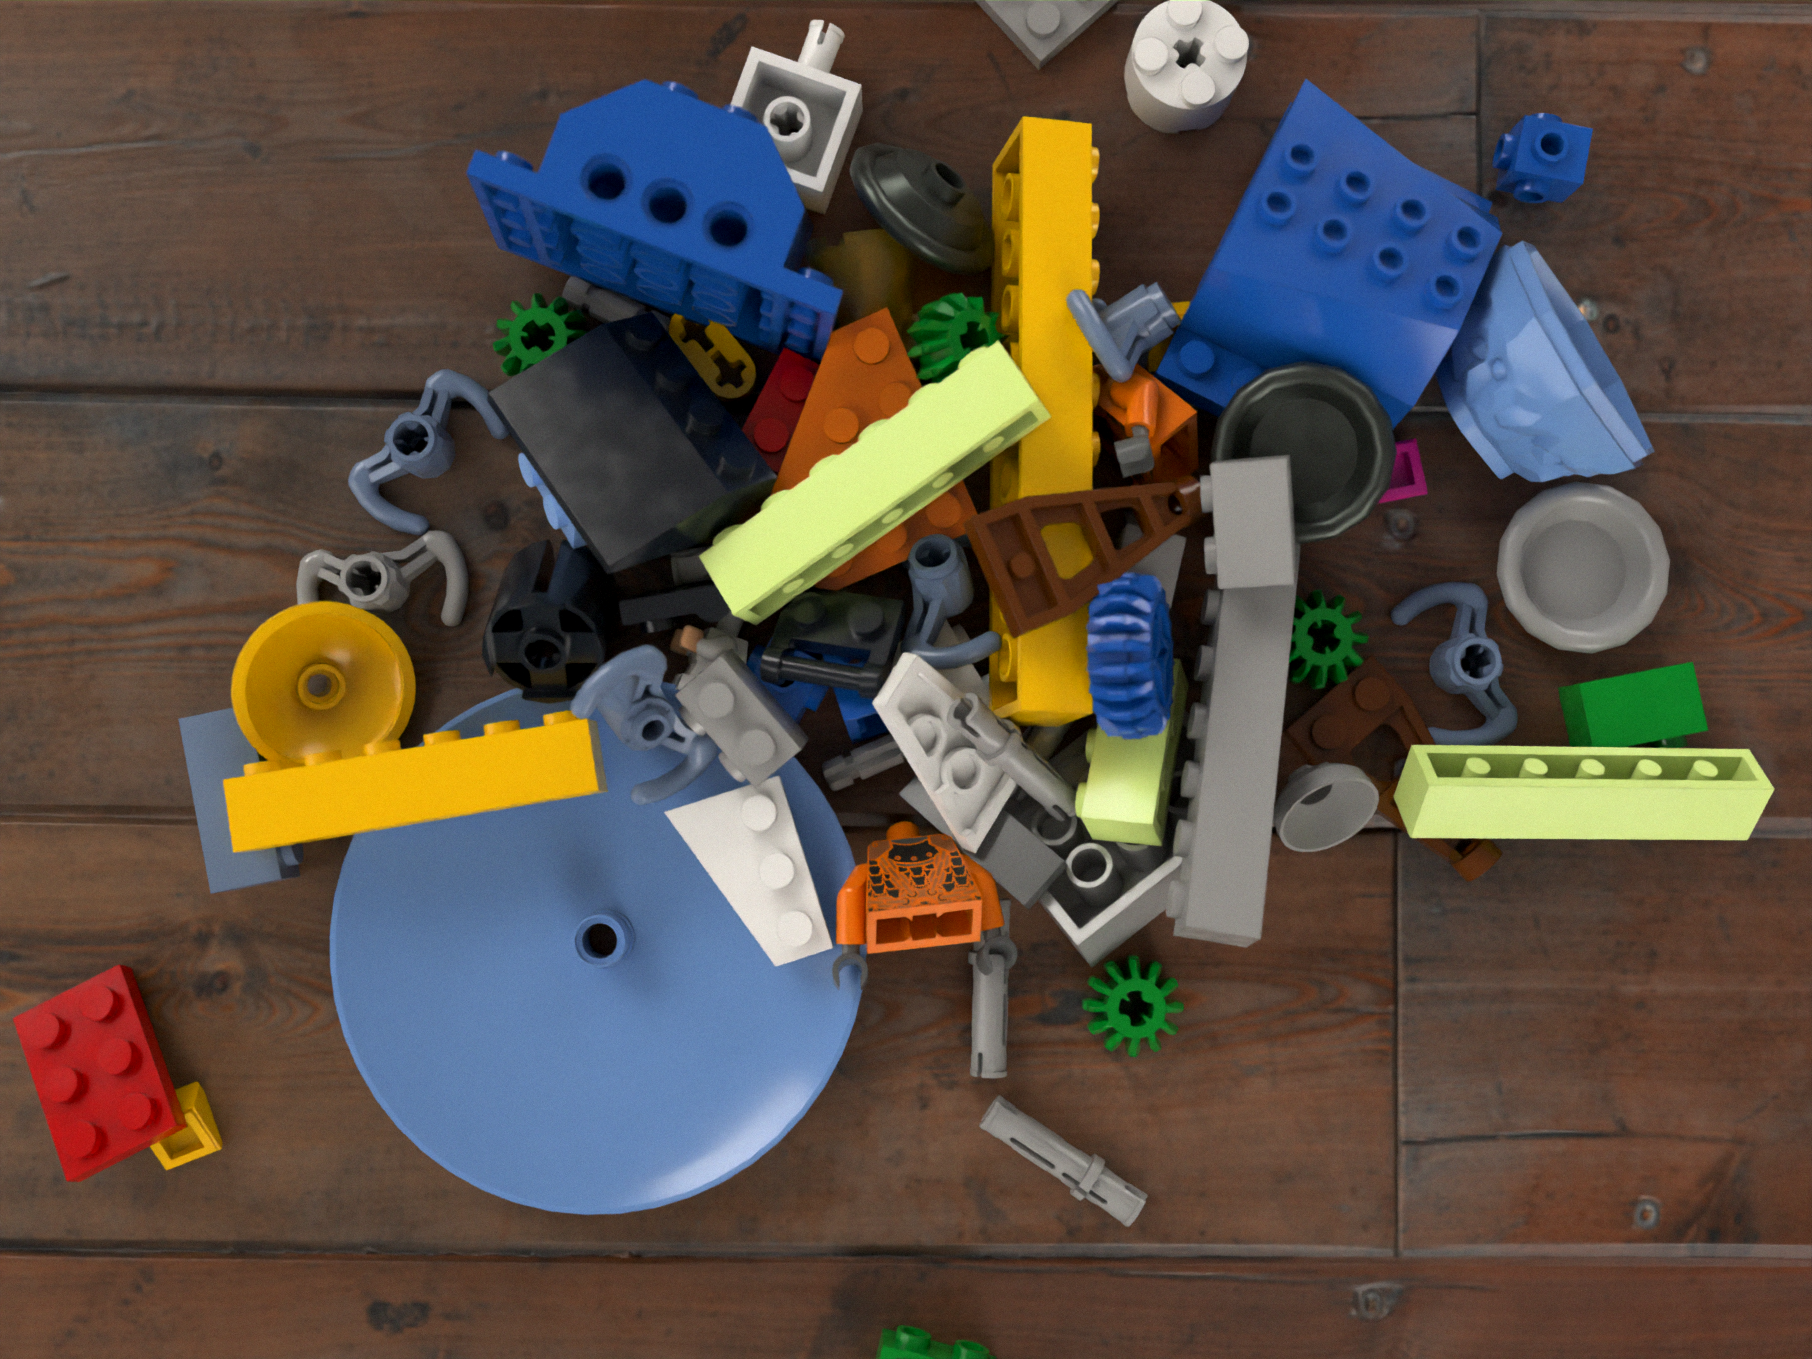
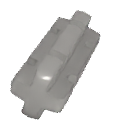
(604, 304)
(863, 762)

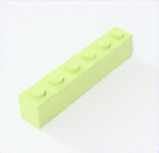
(874, 484)
(1581, 792)

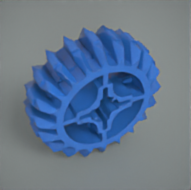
(1131, 656)

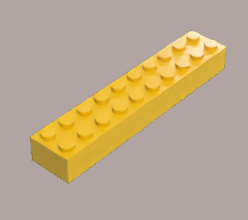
(1039, 256)

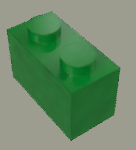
(1635, 709)

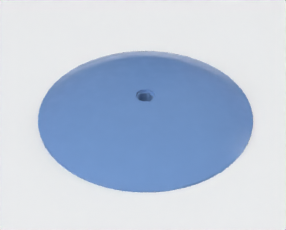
(569, 1067)

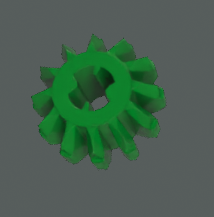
(552, 321)
(950, 332)
(1335, 634)
(1148, 990)

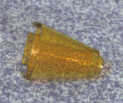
(872, 275)

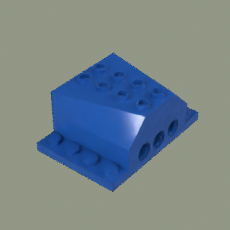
(669, 211)
(1334, 263)

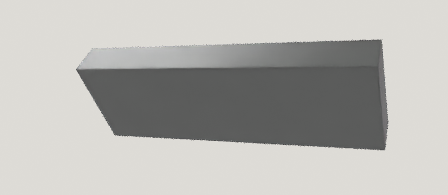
(1008, 851)

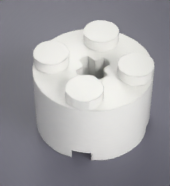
(1189, 35)

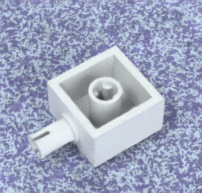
(807, 99)

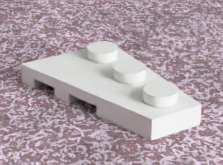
(958, 781)
(759, 865)

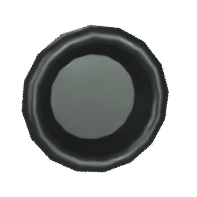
(923, 207)
(1334, 436)

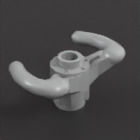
(360, 573)

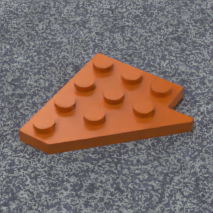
(858, 383)

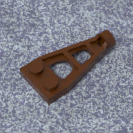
(1021, 567)
(1348, 716)

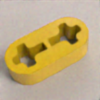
(724, 345)

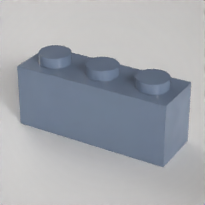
(216, 752)

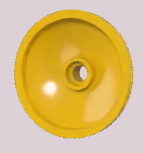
(365, 694)

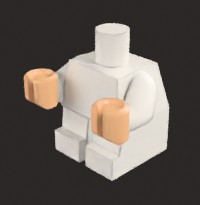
(707, 646)

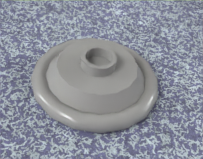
(1583, 567)

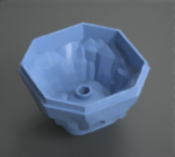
(1535, 380)

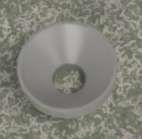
(1324, 806)

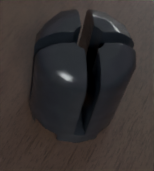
(550, 632)

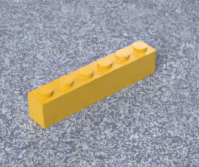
(414, 784)

